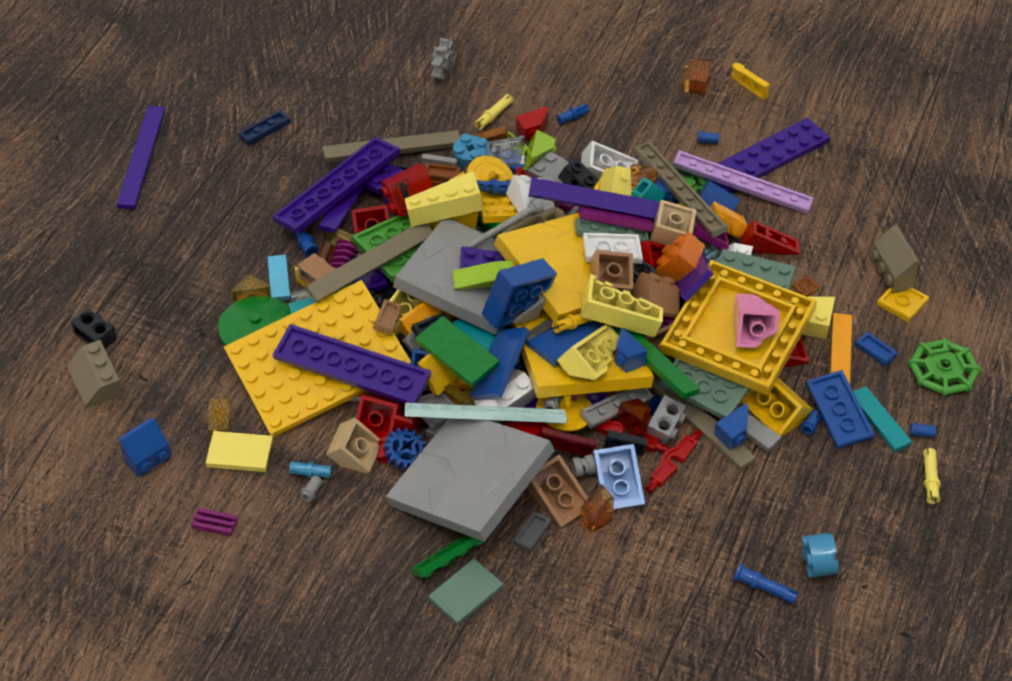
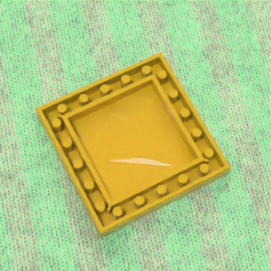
(562, 250)
(706, 329)
(554, 381)

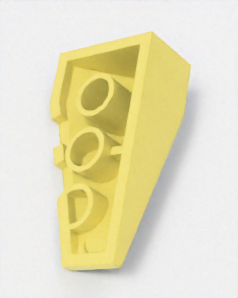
(591, 355)

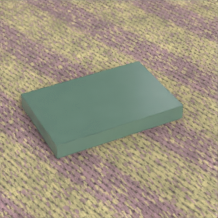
(465, 592)

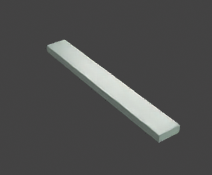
(485, 412)

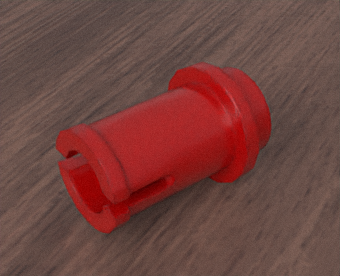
(381, 459)

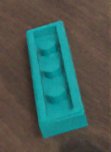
(882, 420)

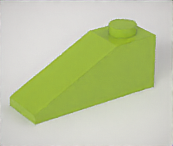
(538, 147)
(479, 275)

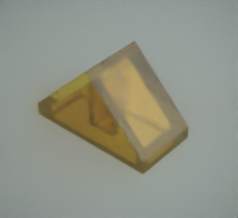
(249, 287)

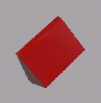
(368, 217)

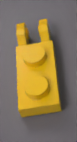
(750, 81)

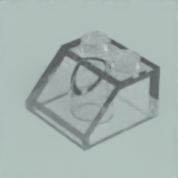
(508, 150)

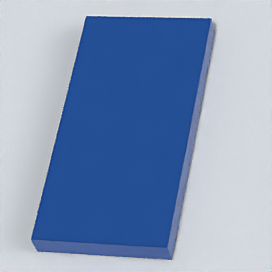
(554, 345)
(507, 349)
(839, 409)

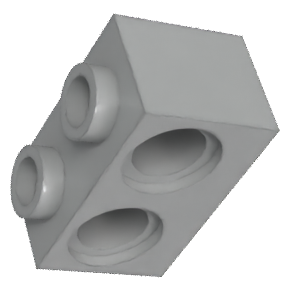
(663, 419)

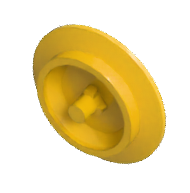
(490, 168)
(573, 408)

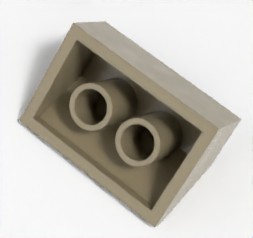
(895, 260)
(94, 375)

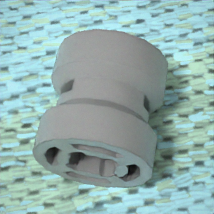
(583, 466)

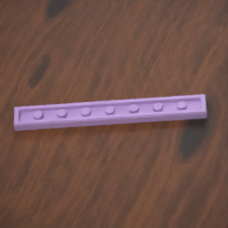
(743, 182)

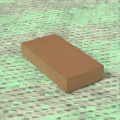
(387, 317)

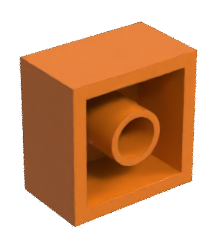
(680, 257)

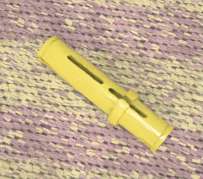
(489, 115)
(932, 482)

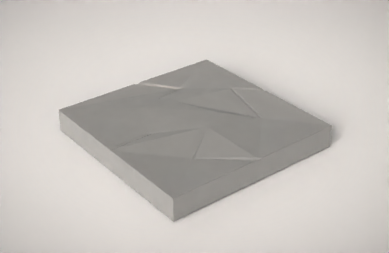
(430, 274)
(470, 475)

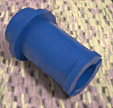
(707, 137)
(809, 425)
(922, 430)

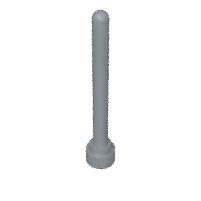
(535, 206)

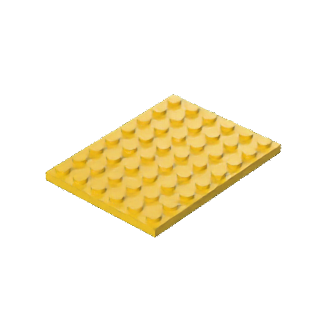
(290, 394)

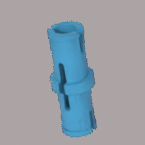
(310, 469)

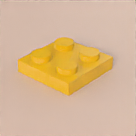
(497, 210)

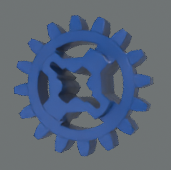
(401, 441)

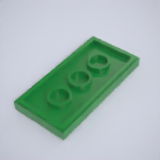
(457, 351)

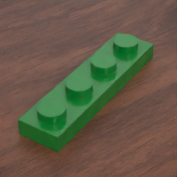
(444, 556)

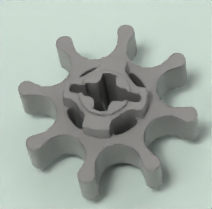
(442, 58)

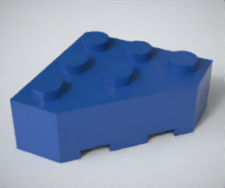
(516, 290)

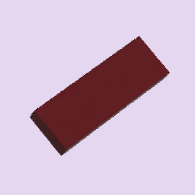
(568, 442)

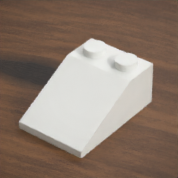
(599, 157)
(518, 193)

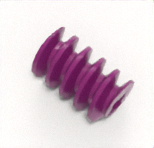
(343, 253)

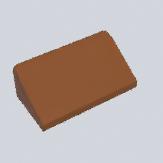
(494, 134)

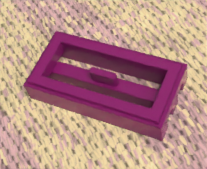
(215, 518)

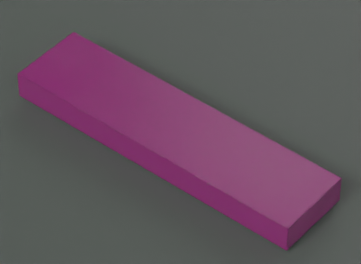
(615, 219)

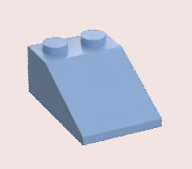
(620, 475)

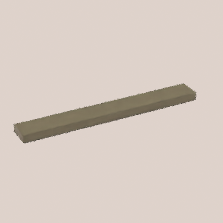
(406, 145)
(681, 189)
(368, 262)
(701, 420)

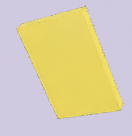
(239, 451)

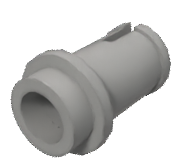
(552, 402)
(308, 493)

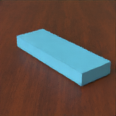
(279, 277)

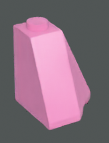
(753, 320)

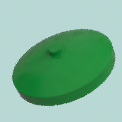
(249, 316)

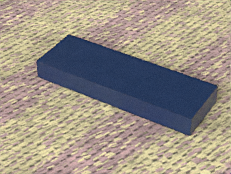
(264, 127)

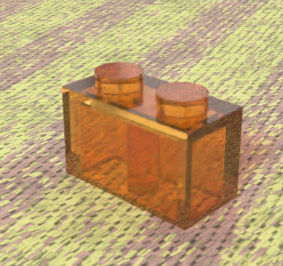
(696, 76)

